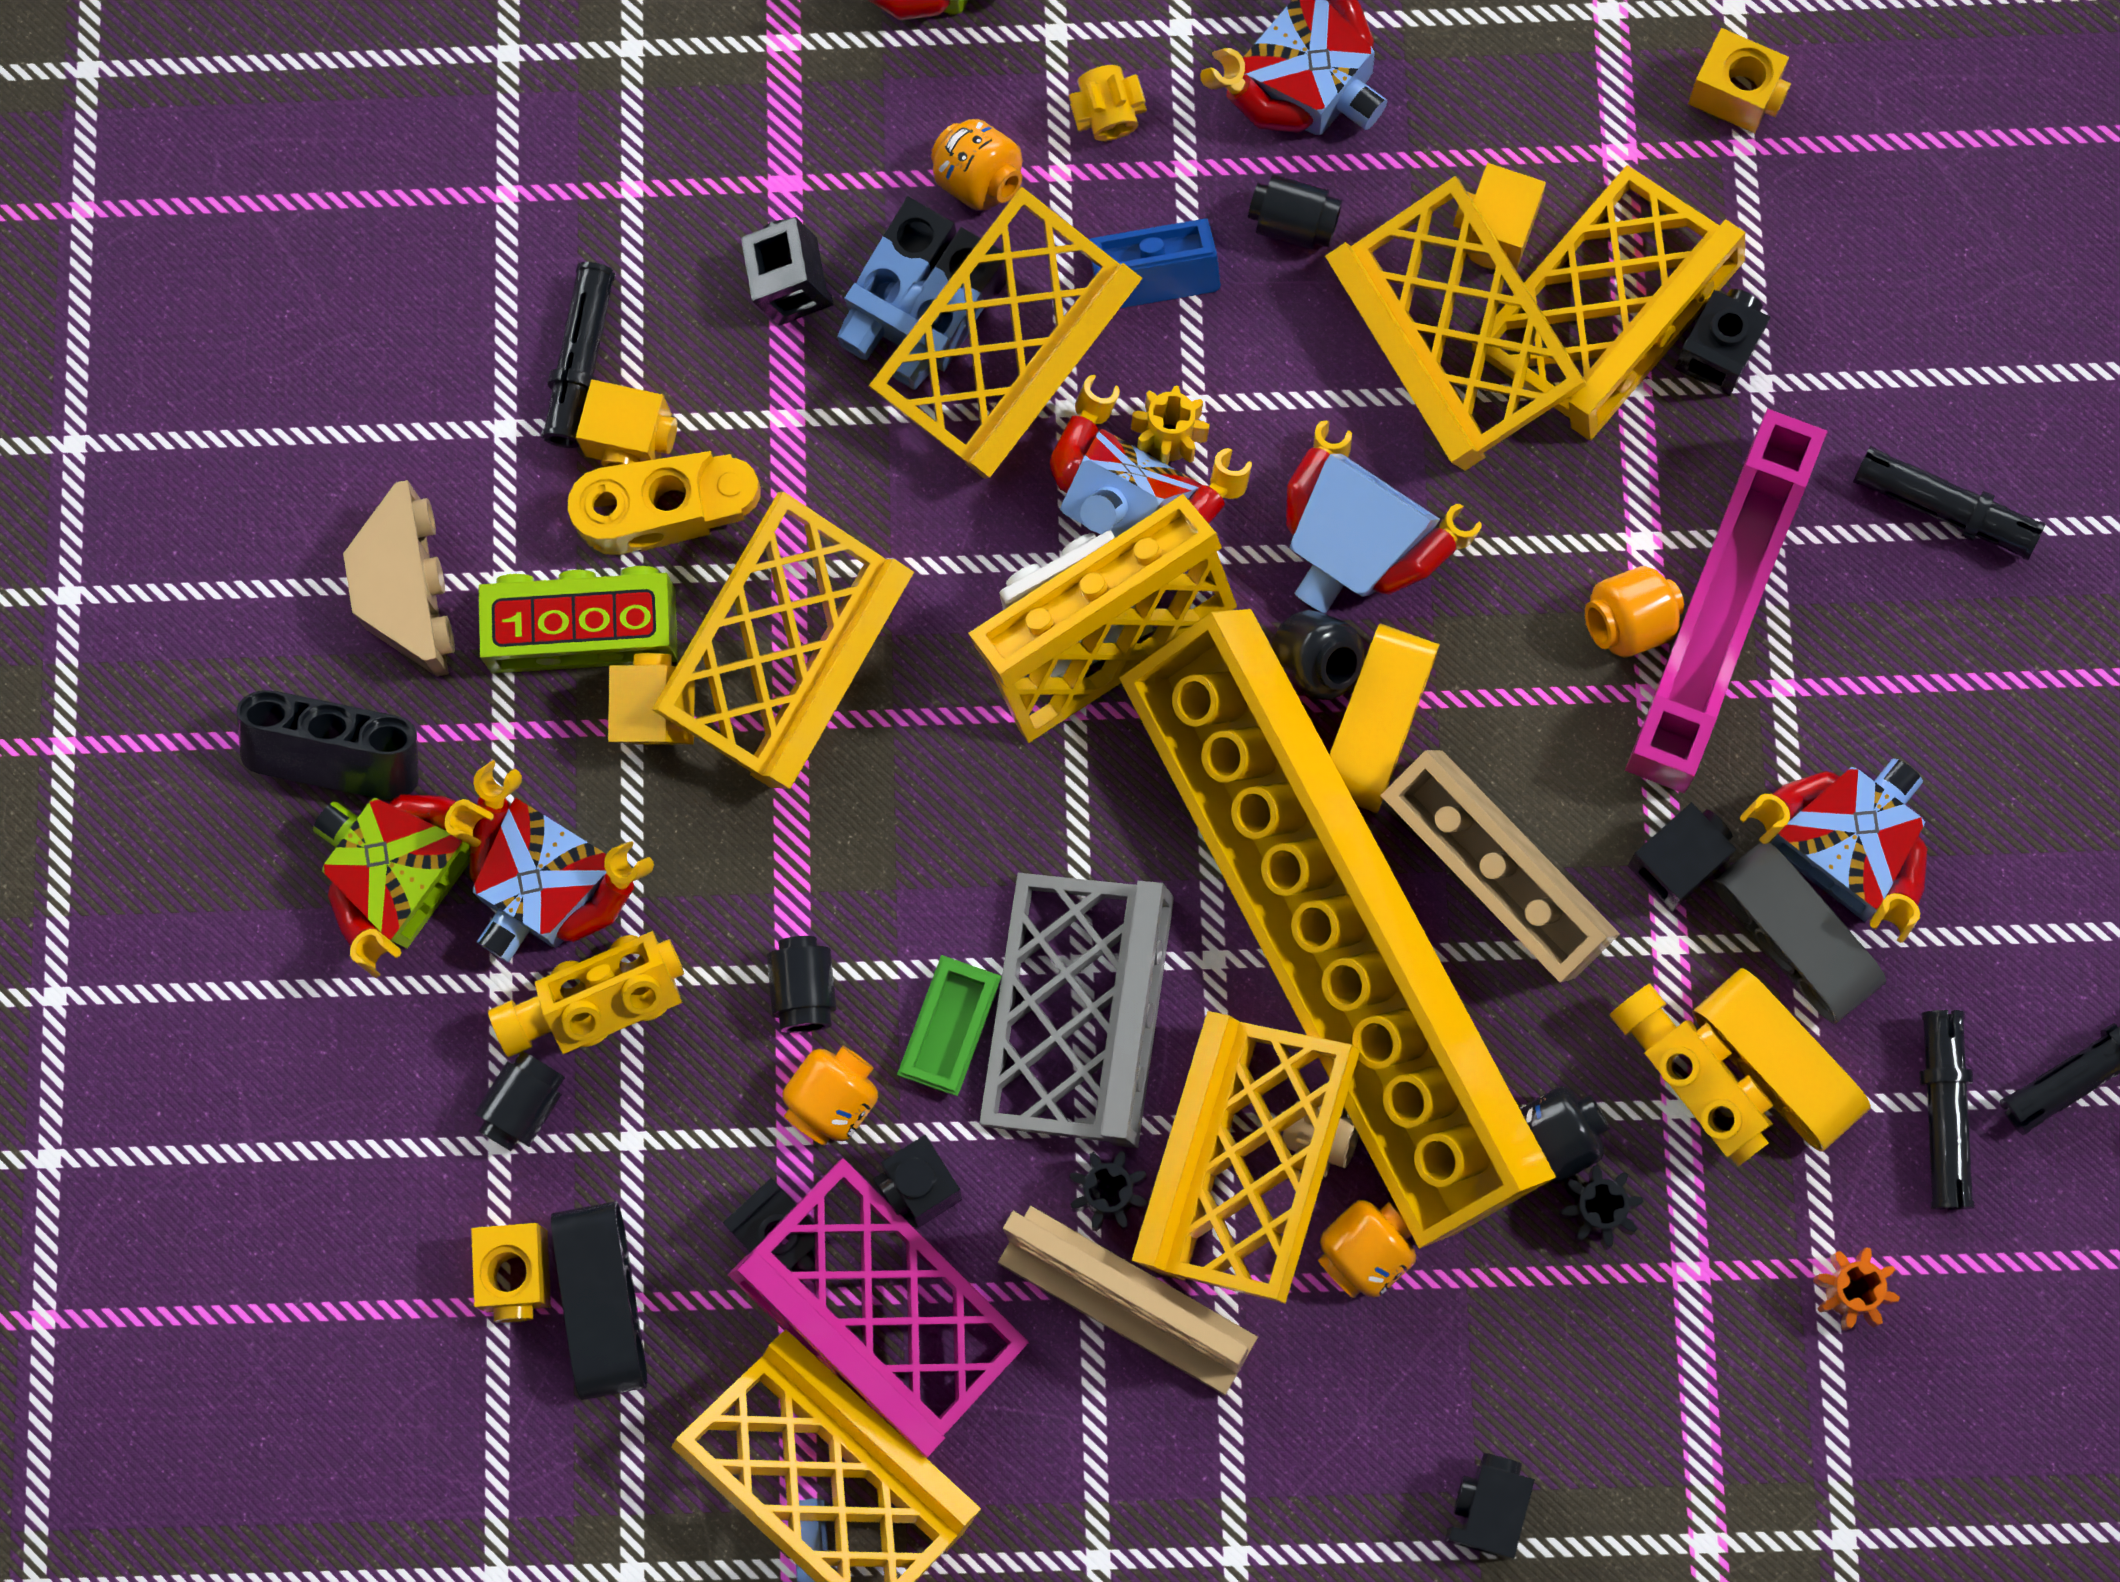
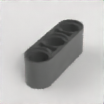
(1799, 932)

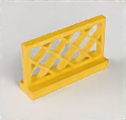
(1659, 317)
(1408, 350)
(1047, 367)
(1091, 599)
(829, 669)
(1197, 1156)
(852, 1432)

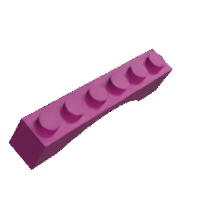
(1725, 601)

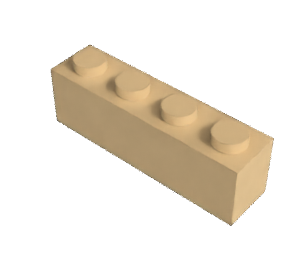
(1500, 865)

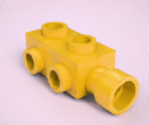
(604, 1001)
(1710, 1081)

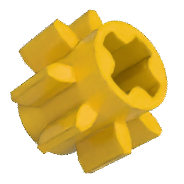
(1107, 102)
(1171, 409)

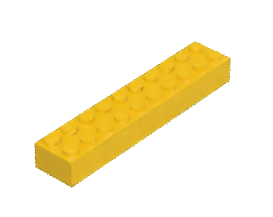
(1335, 925)

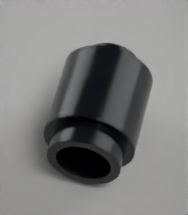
(1295, 212)
(801, 985)
(519, 1101)

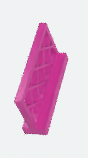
(829, 1339)

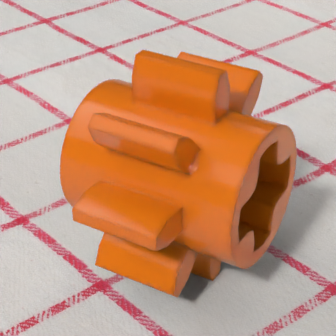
(1871, 1298)

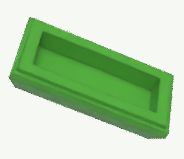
(949, 1025)

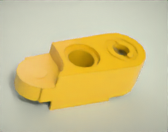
(715, 490)

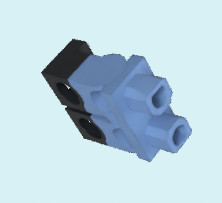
(904, 279)

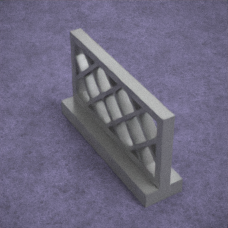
(1131, 1017)

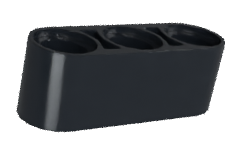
(328, 744)
(599, 1300)

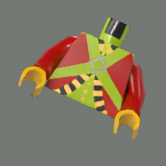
(394, 867)

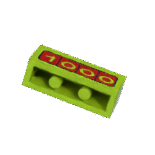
(576, 620)

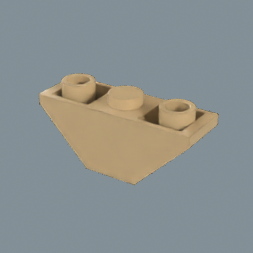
(397, 581)

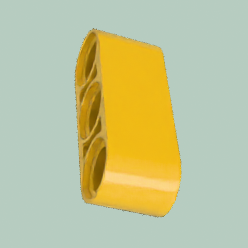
(1381, 713)
(1783, 1060)

